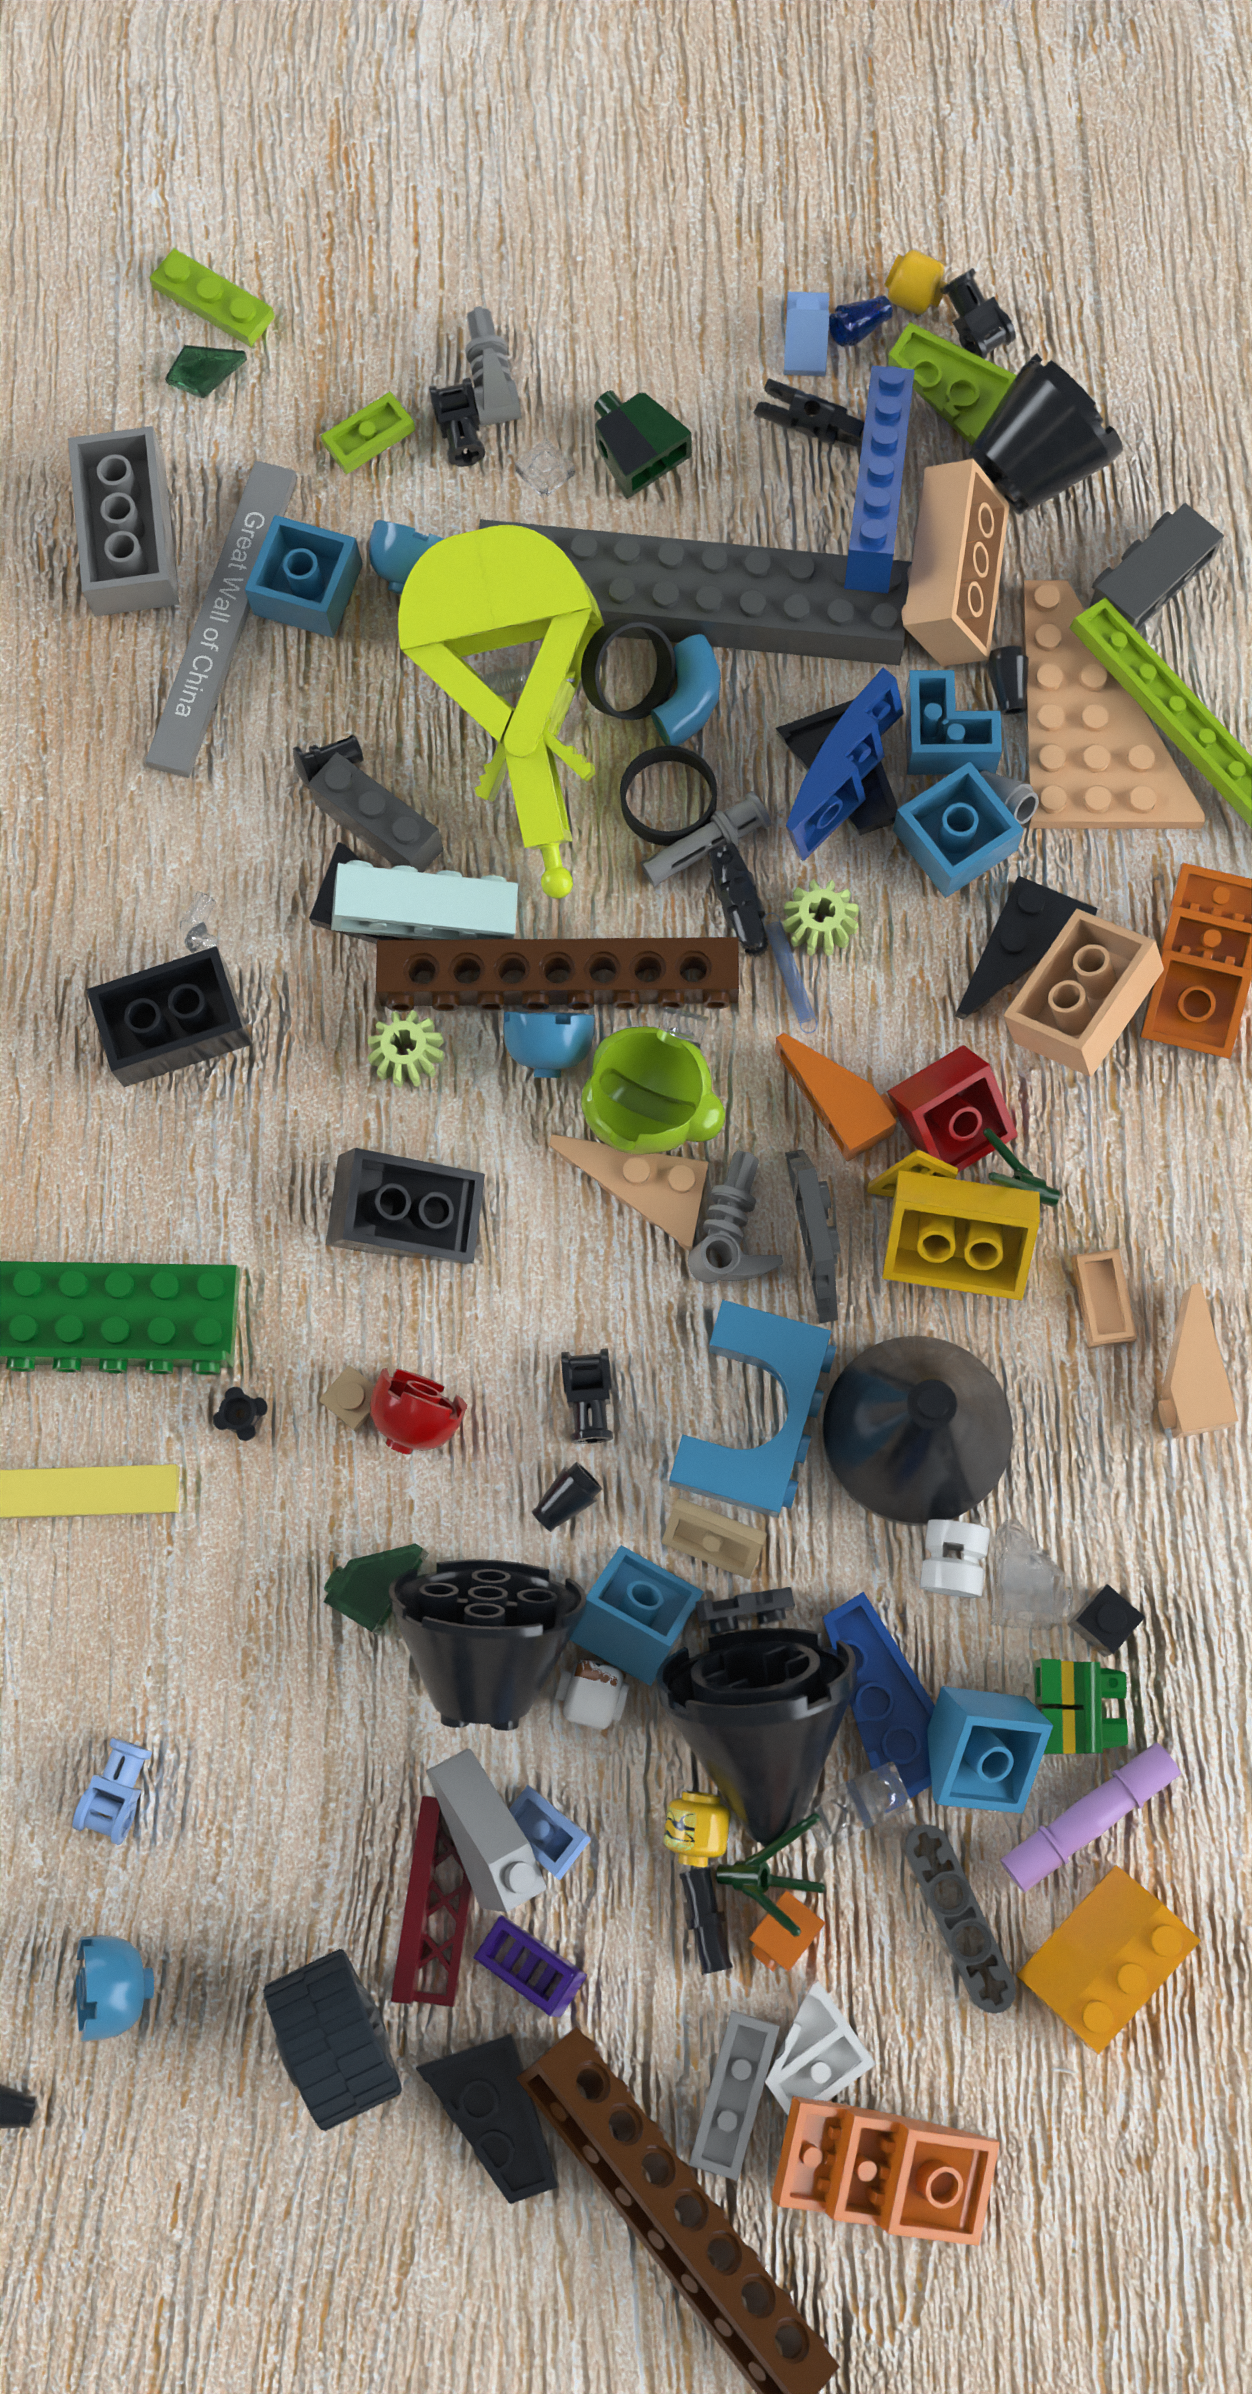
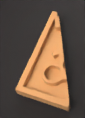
(656, 1185)

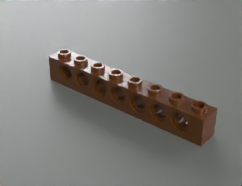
(492, 958)
(650, 2213)

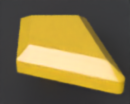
(915, 1162)

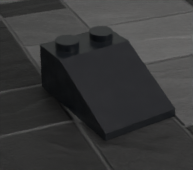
(404, 1207)

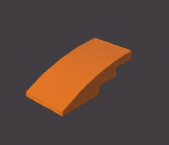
(1204, 962)
(885, 2171)

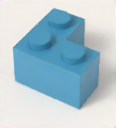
(941, 737)

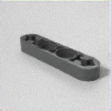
(963, 1915)

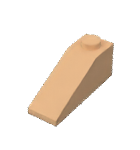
(1195, 1379)

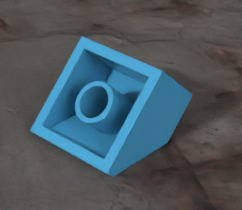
(635, 1614)
(985, 1749)

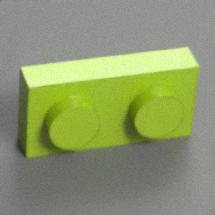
(368, 432)

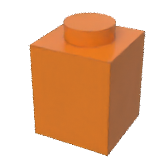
(776, 1944)

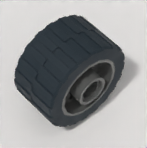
(332, 2040)

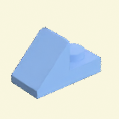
(806, 333)
(551, 1834)

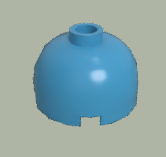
(396, 550)
(548, 1040)
(110, 1987)

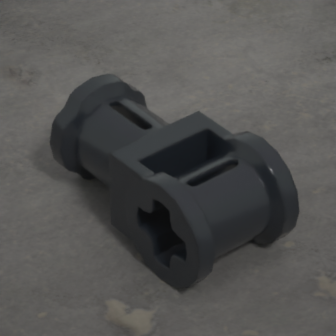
(978, 316)
(457, 417)
(588, 1386)

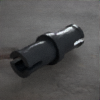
(706, 1920)

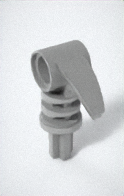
(494, 389)
(723, 1228)

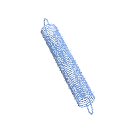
(807, 1016)

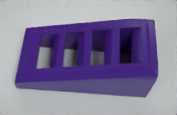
(565, 1990)

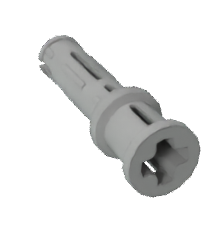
(722, 830)

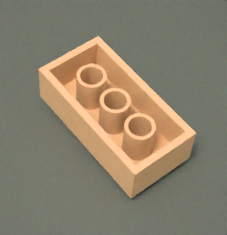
(956, 563)

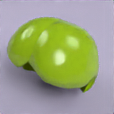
(650, 1093)

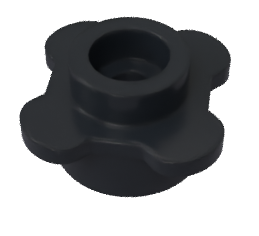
(234, 1401)

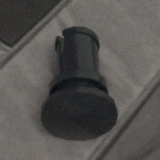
(311, 762)

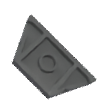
(819, 1240)

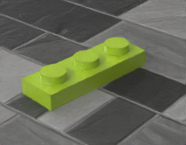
(212, 297)

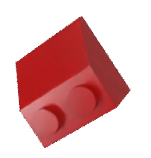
(951, 1106)

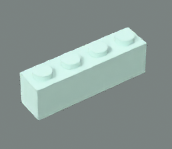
(422, 904)

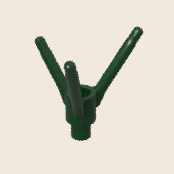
(1022, 1177)
(755, 1877)

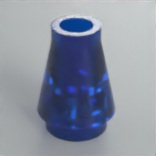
(858, 319)

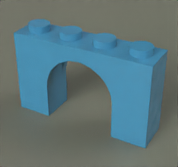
(761, 1475)

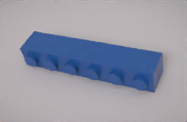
(879, 480)

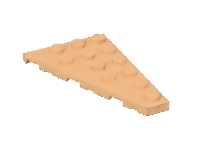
(1086, 737)

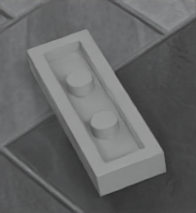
(734, 2095)

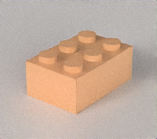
(1084, 992)

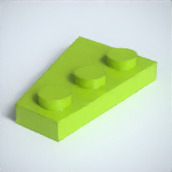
(951, 379)

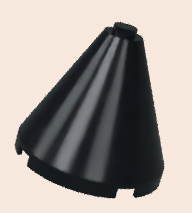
(917, 1430)
(761, 1718)

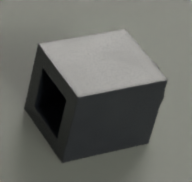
(1106, 1620)

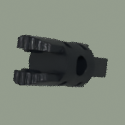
(827, 424)
(739, 899)

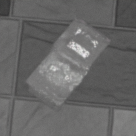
(858, 1805)

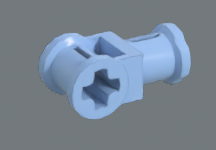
(113, 1793)

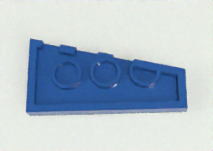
(888, 1697)

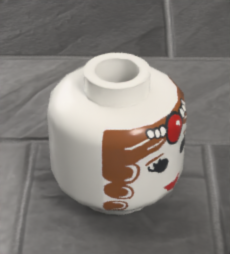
(592, 1694)

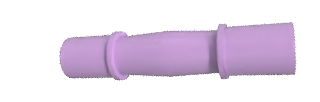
(1090, 1817)

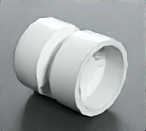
(953, 1575)

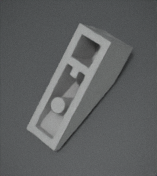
(485, 1834)

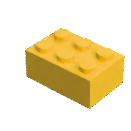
(961, 1235)

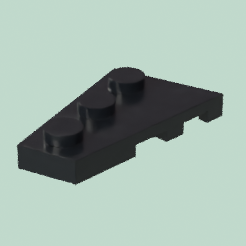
(806, 738)
(495, 2115)

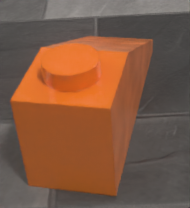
(841, 1100)

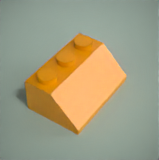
(1107, 1958)

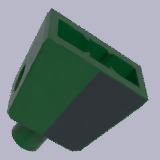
(639, 440)

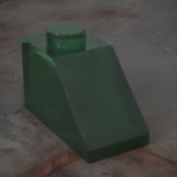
(364, 1583)

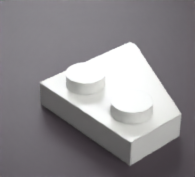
(818, 2053)

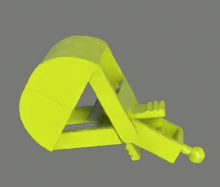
(492, 594)

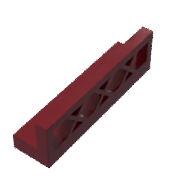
(418, 1910)

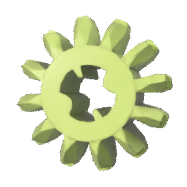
(835, 926)
(395, 1036)

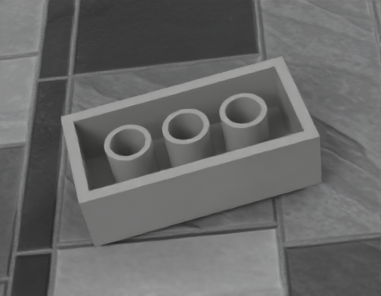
(123, 521)

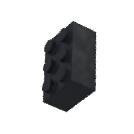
(169, 1017)

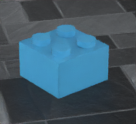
(304, 576)
(957, 829)

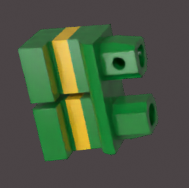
(1081, 1686)

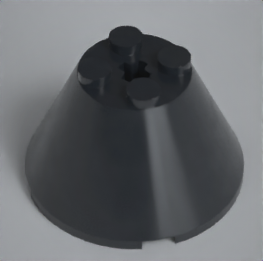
(485, 1635)

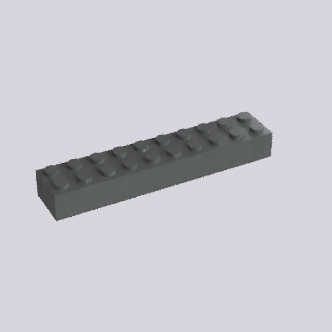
(736, 594)

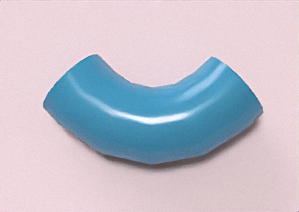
(695, 692)

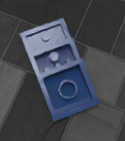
(848, 754)

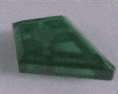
(203, 368)

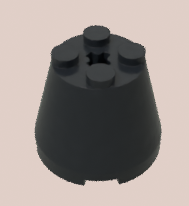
(1043, 437)

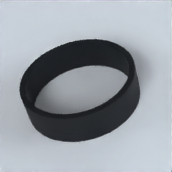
(664, 674)
(657, 755)

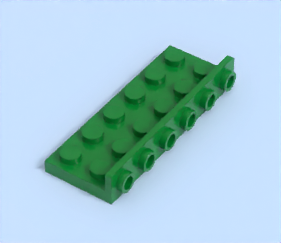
(118, 1316)

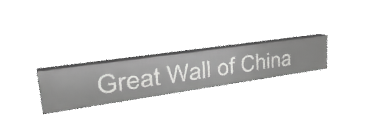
(218, 623)

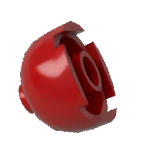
(414, 1412)

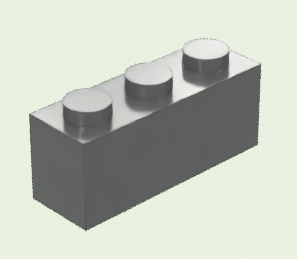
(1159, 566)
(375, 815)

